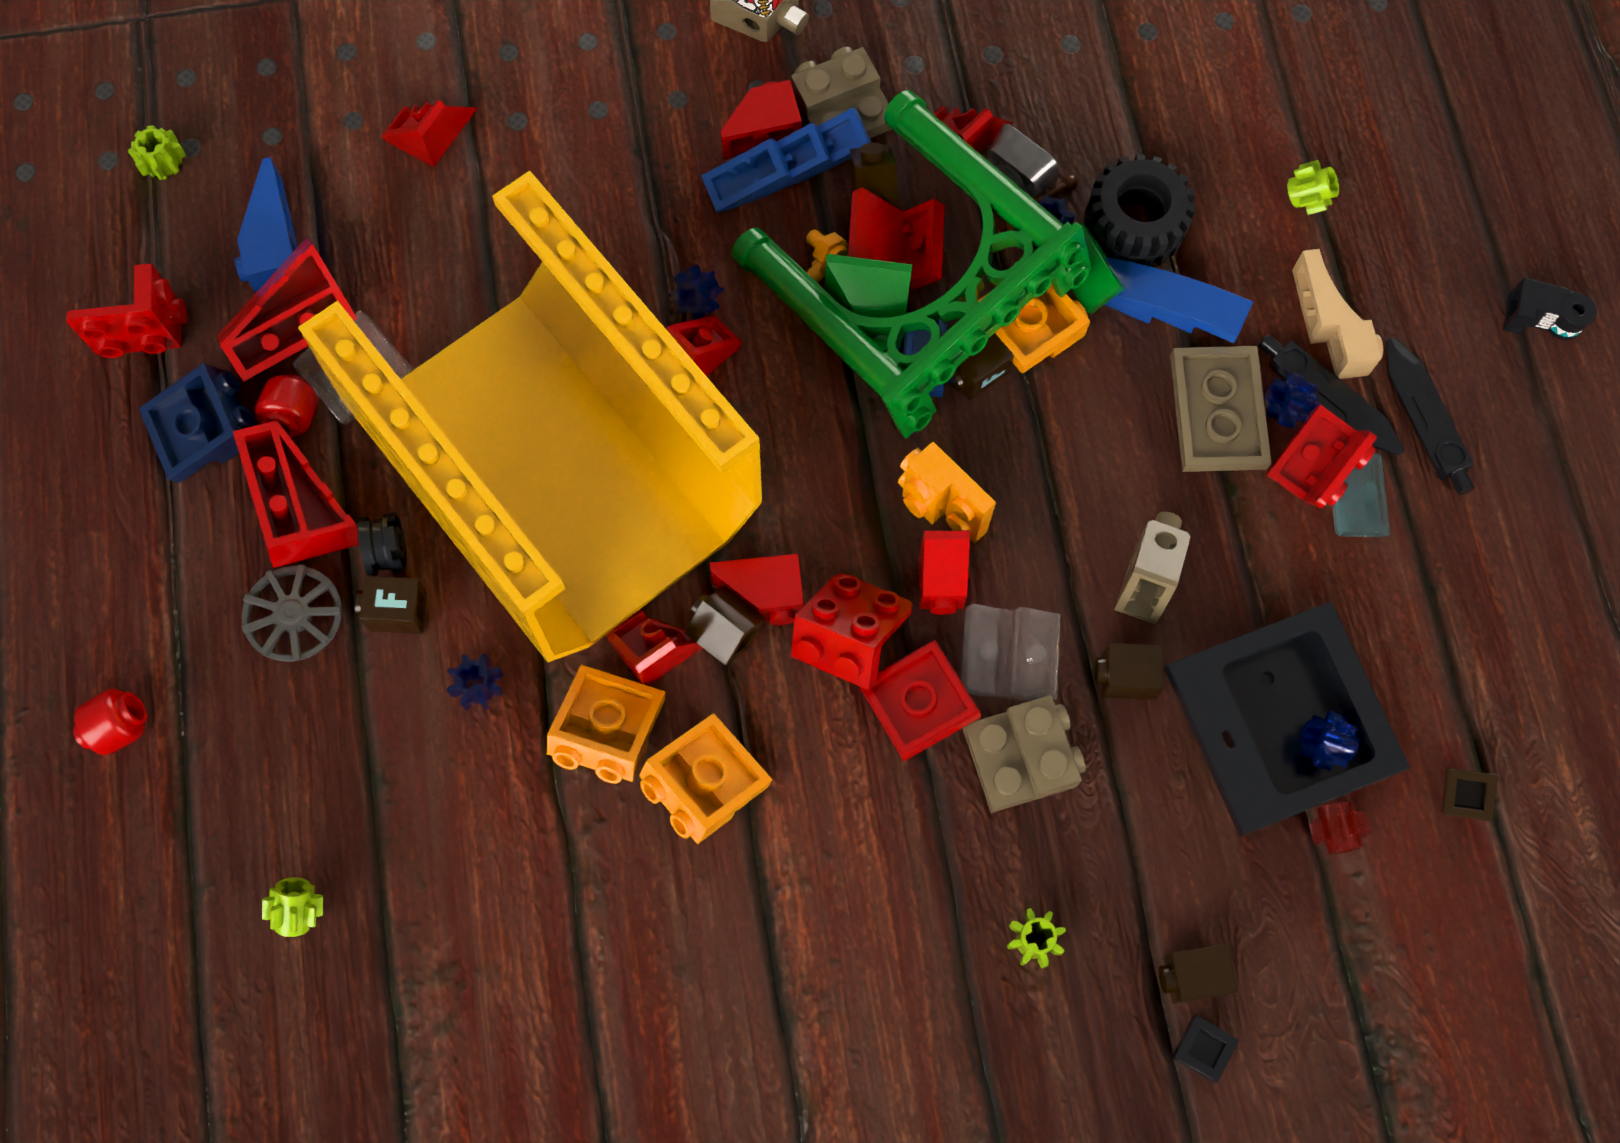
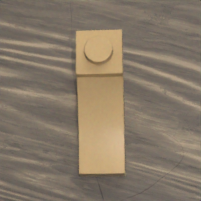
(1329, 319)

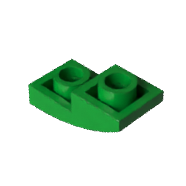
(1101, 282)

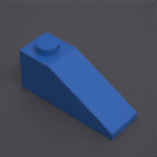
(266, 230)

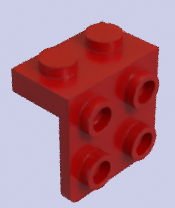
(898, 236)
(145, 326)
(1321, 458)
(846, 628)

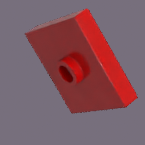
(920, 701)

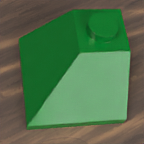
(869, 287)

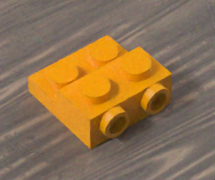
(1044, 328)
(938, 487)
(604, 724)
(703, 779)

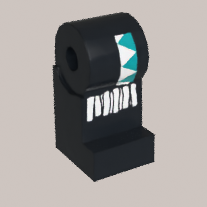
(1548, 308)

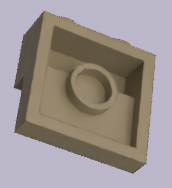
(839, 85)
(1024, 753)

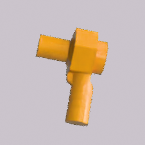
(824, 245)

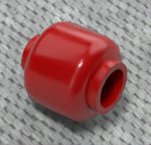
(289, 402)
(109, 721)

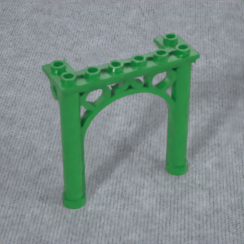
(1051, 255)

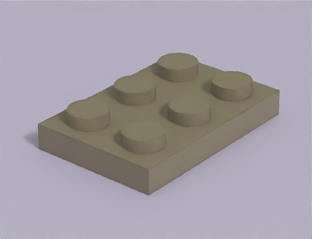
(1220, 409)

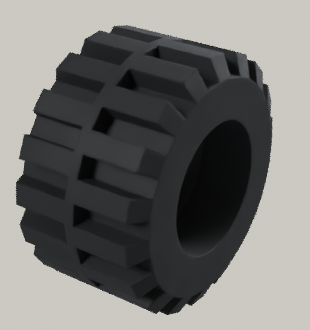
(1143, 184)

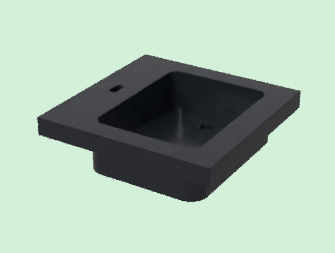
(1261, 697)

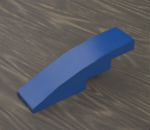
(785, 162)
(1177, 300)

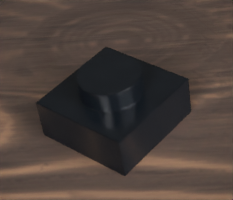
(1205, 1049)

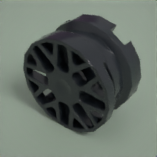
(382, 544)

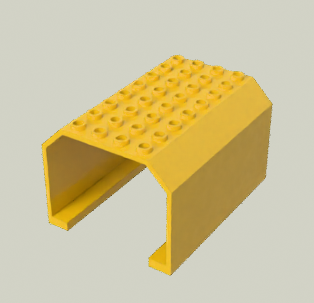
(558, 438)

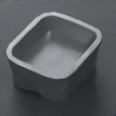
(1023, 161)

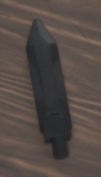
(1332, 392)
(1429, 416)

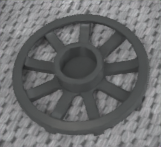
(291, 612)

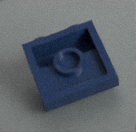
(196, 421)

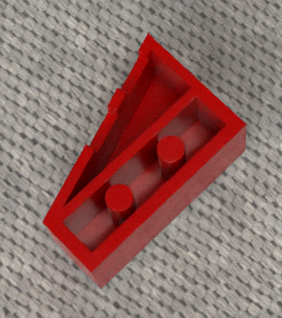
(269, 322)
(290, 500)

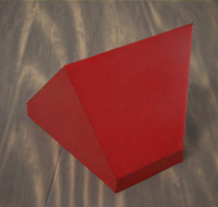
(974, 128)
(427, 130)
(651, 646)

